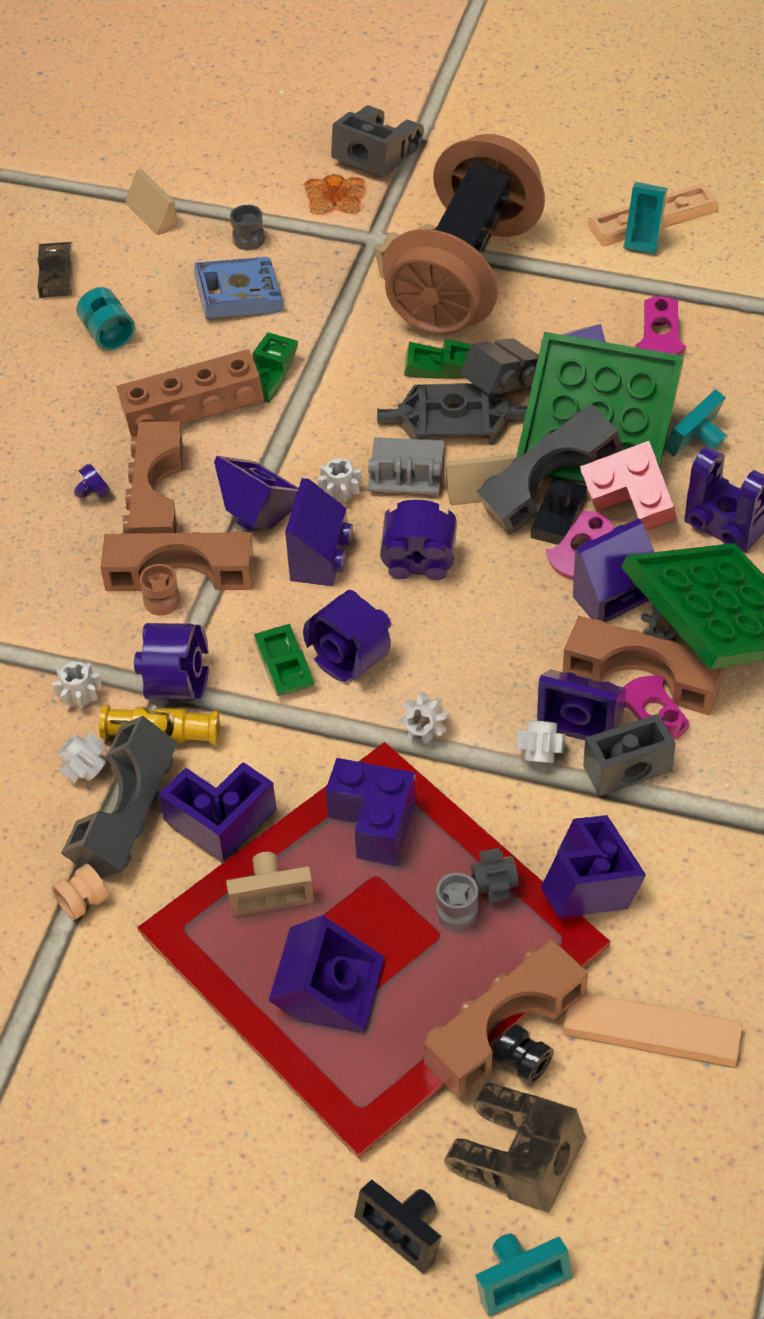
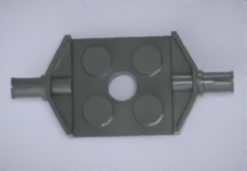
(426, 412)

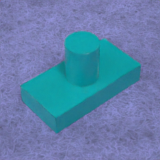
(645, 217)
(699, 425)
(521, 1272)

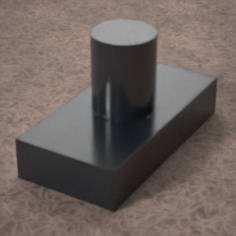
(558, 511)
(400, 1223)

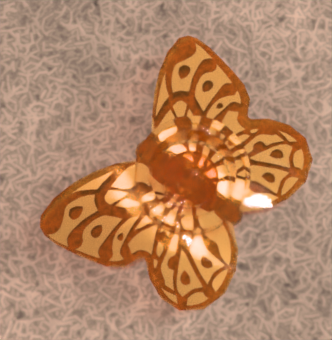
(334, 192)

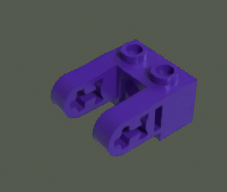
(722, 508)

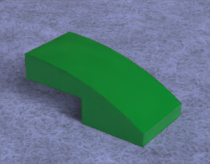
(273, 360)
(436, 362)
(283, 660)

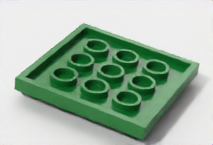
(625, 383)
(709, 599)

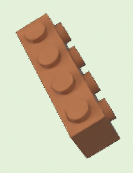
(192, 391)

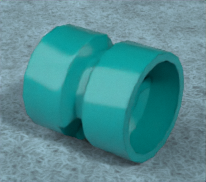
(105, 318)

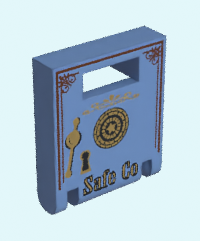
(245, 286)

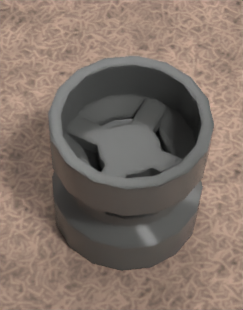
(247, 227)

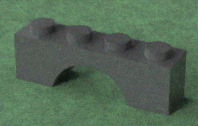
(577, 442)
(140, 760)

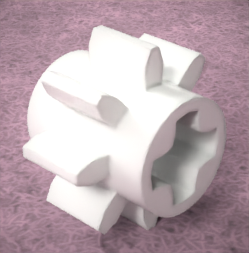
(340, 479)
(76, 684)
(428, 708)
(540, 741)
(81, 757)

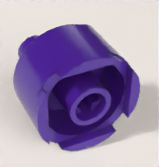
(418, 540)
(348, 636)
(172, 661)

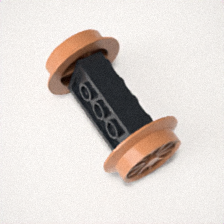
(438, 274)

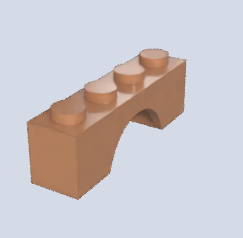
(157, 455)
(221, 557)
(602, 649)
(543, 984)

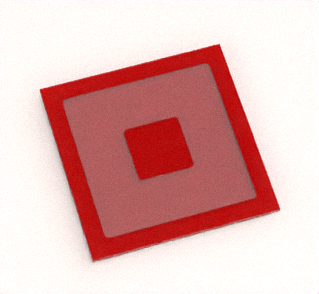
(378, 1076)

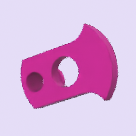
(660, 312)
(563, 556)
(650, 690)

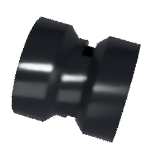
(523, 1054)

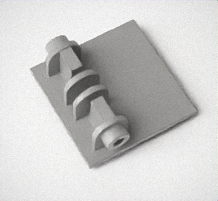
(405, 466)

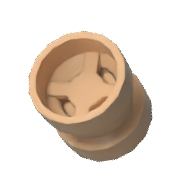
(80, 891)

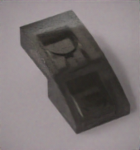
(55, 269)

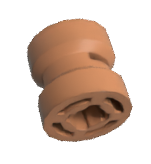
(159, 589)

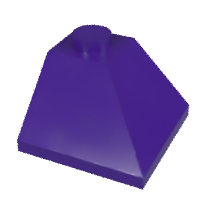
(254, 493)

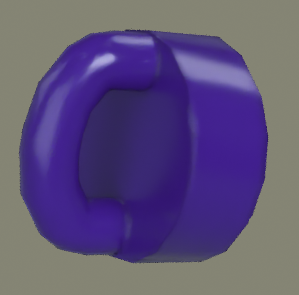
(91, 482)

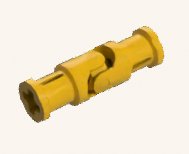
(186, 725)

